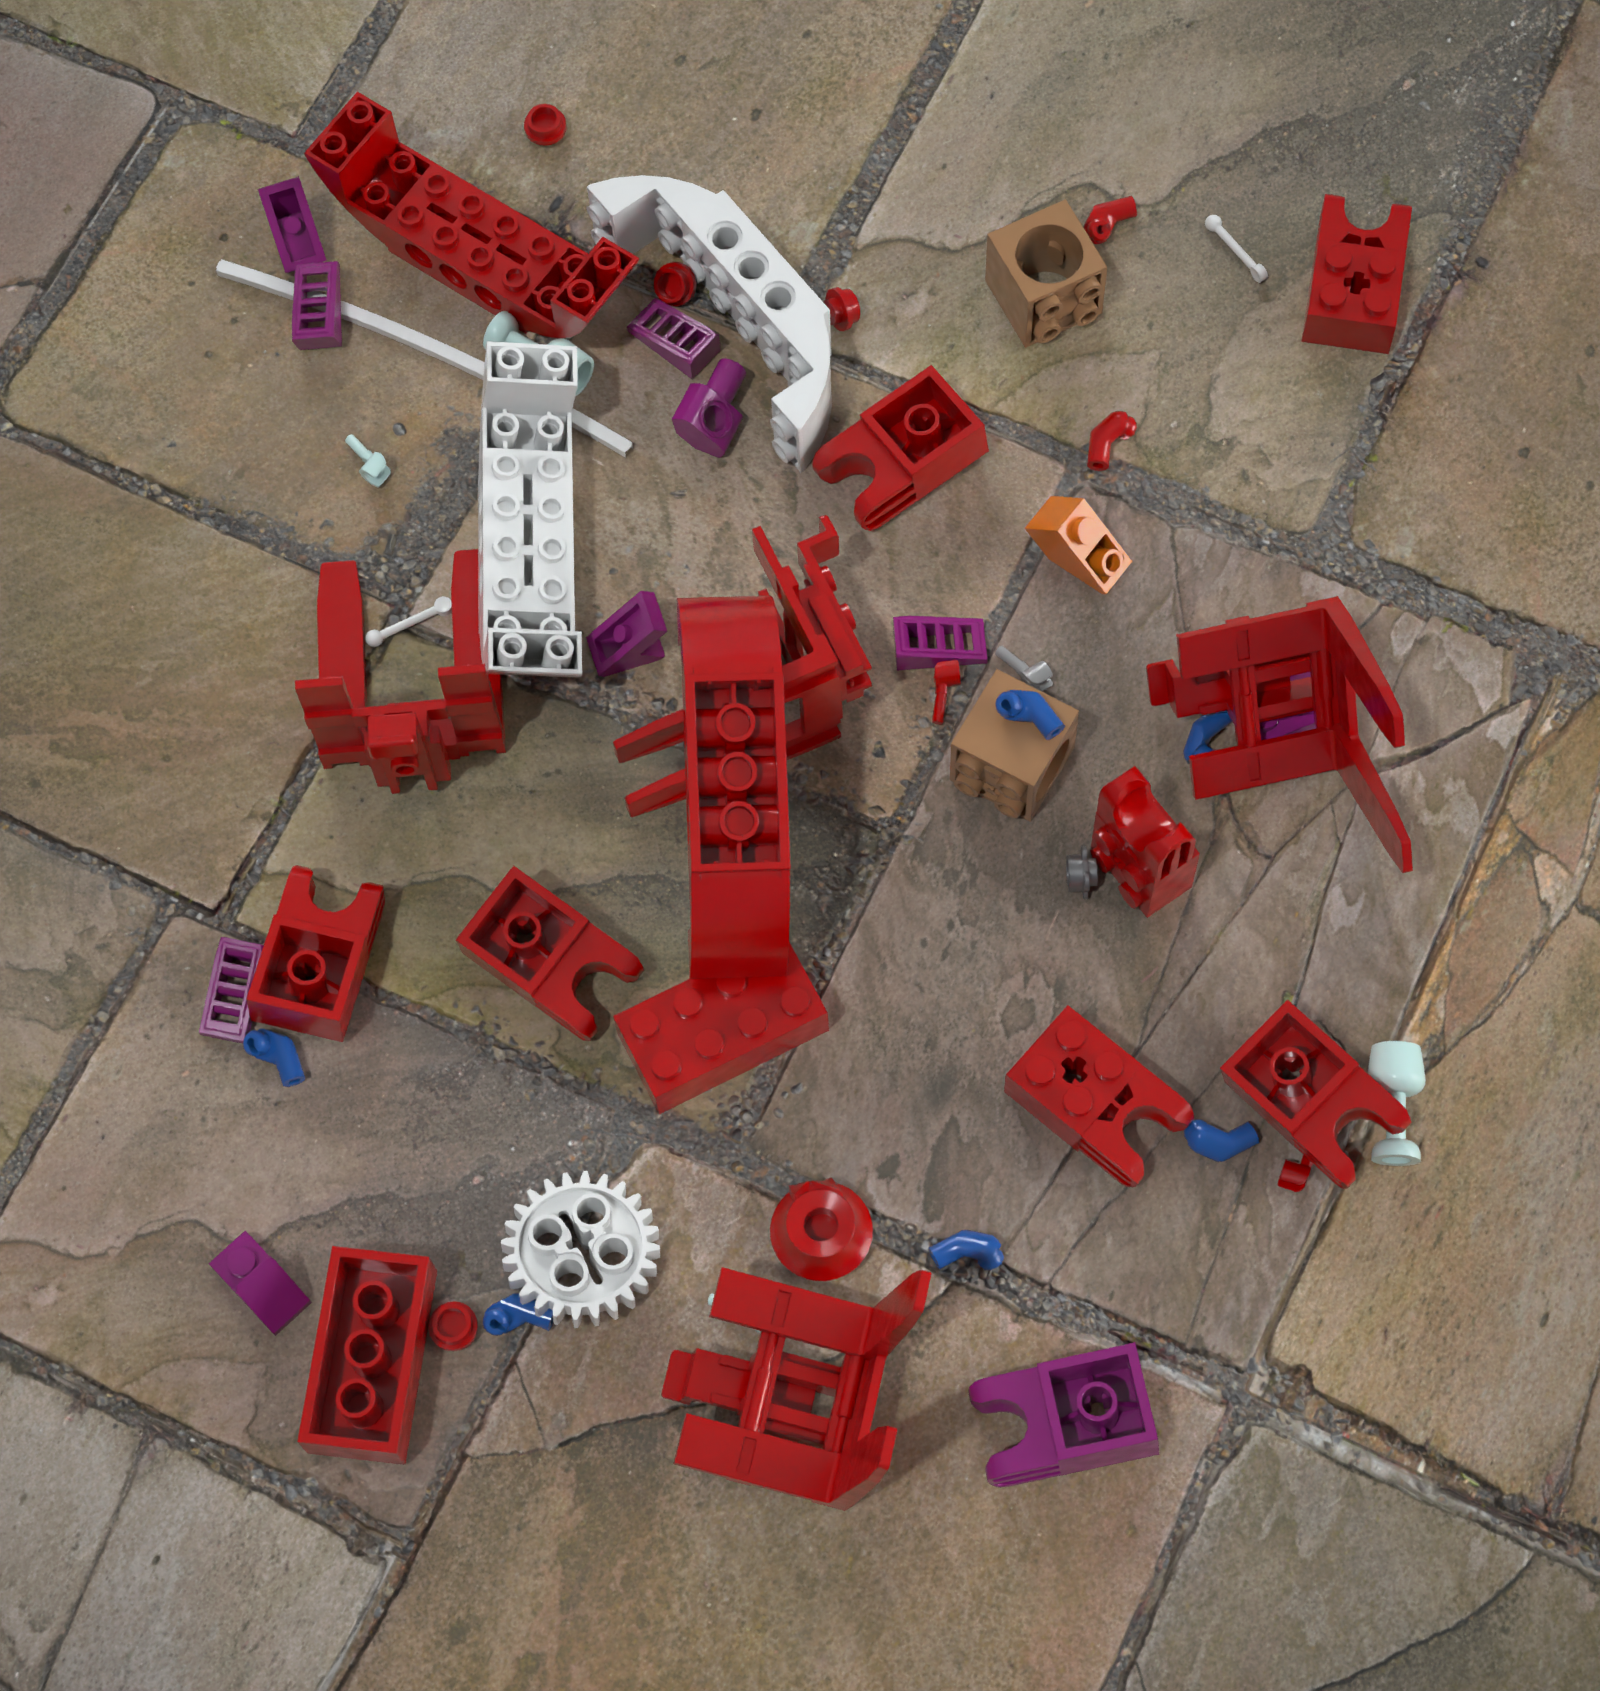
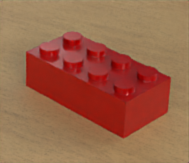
(717, 1030)
(368, 1355)

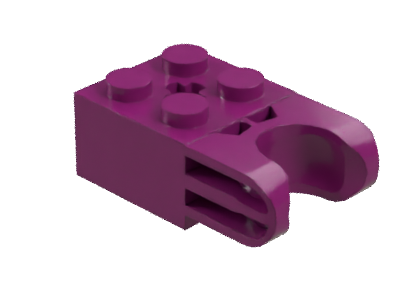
(1057, 1408)

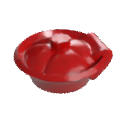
(821, 1230)

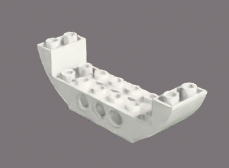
(742, 278)
(527, 511)

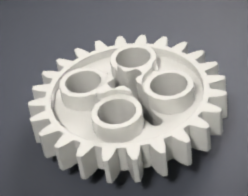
(541, 1266)

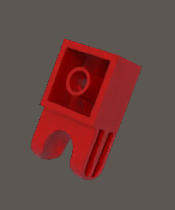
(1356, 279)
(906, 445)
(1142, 844)
(315, 944)
(556, 958)
(1107, 1099)
(1320, 1100)

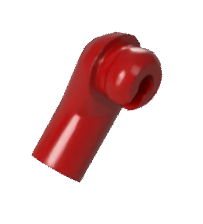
(1105, 215)
(1104, 434)

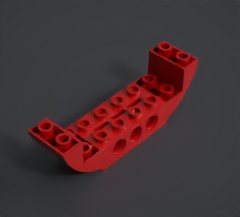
(460, 230)
(735, 786)

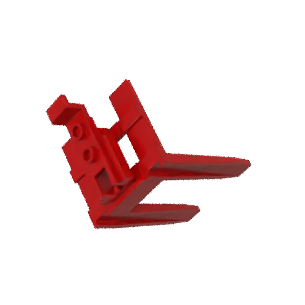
(1248, 673)
(821, 679)
(404, 735)
(778, 1389)

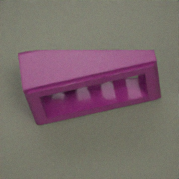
(317, 337)
(688, 362)
(924, 626)
(222, 968)

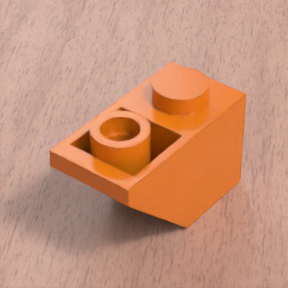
(1078, 542)

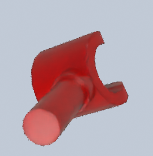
(945, 675)
(1294, 1174)

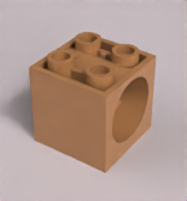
(1045, 243)
(1009, 758)

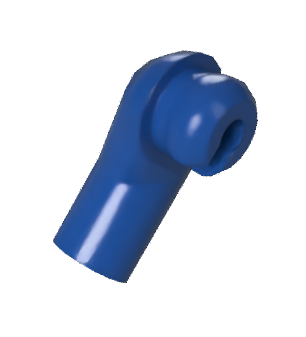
(1029, 707)
(1202, 732)
(278, 1051)
(1218, 1144)
(969, 1244)
(510, 1314)

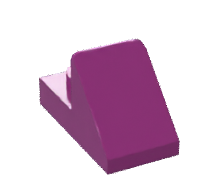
(292, 223)
(629, 636)
(260, 1283)

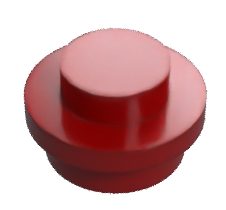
(545, 125)
(675, 283)
(843, 308)
(453, 1326)

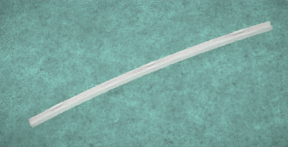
(411, 338)

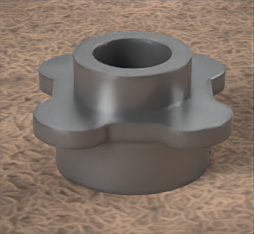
(1081, 872)

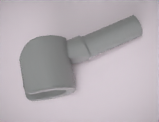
(1035, 676)

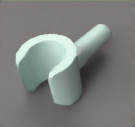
(375, 468)

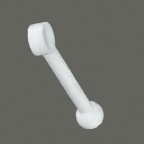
(1214, 224)
(442, 607)

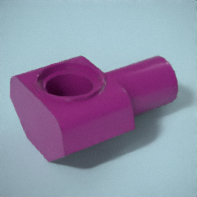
(713, 404)

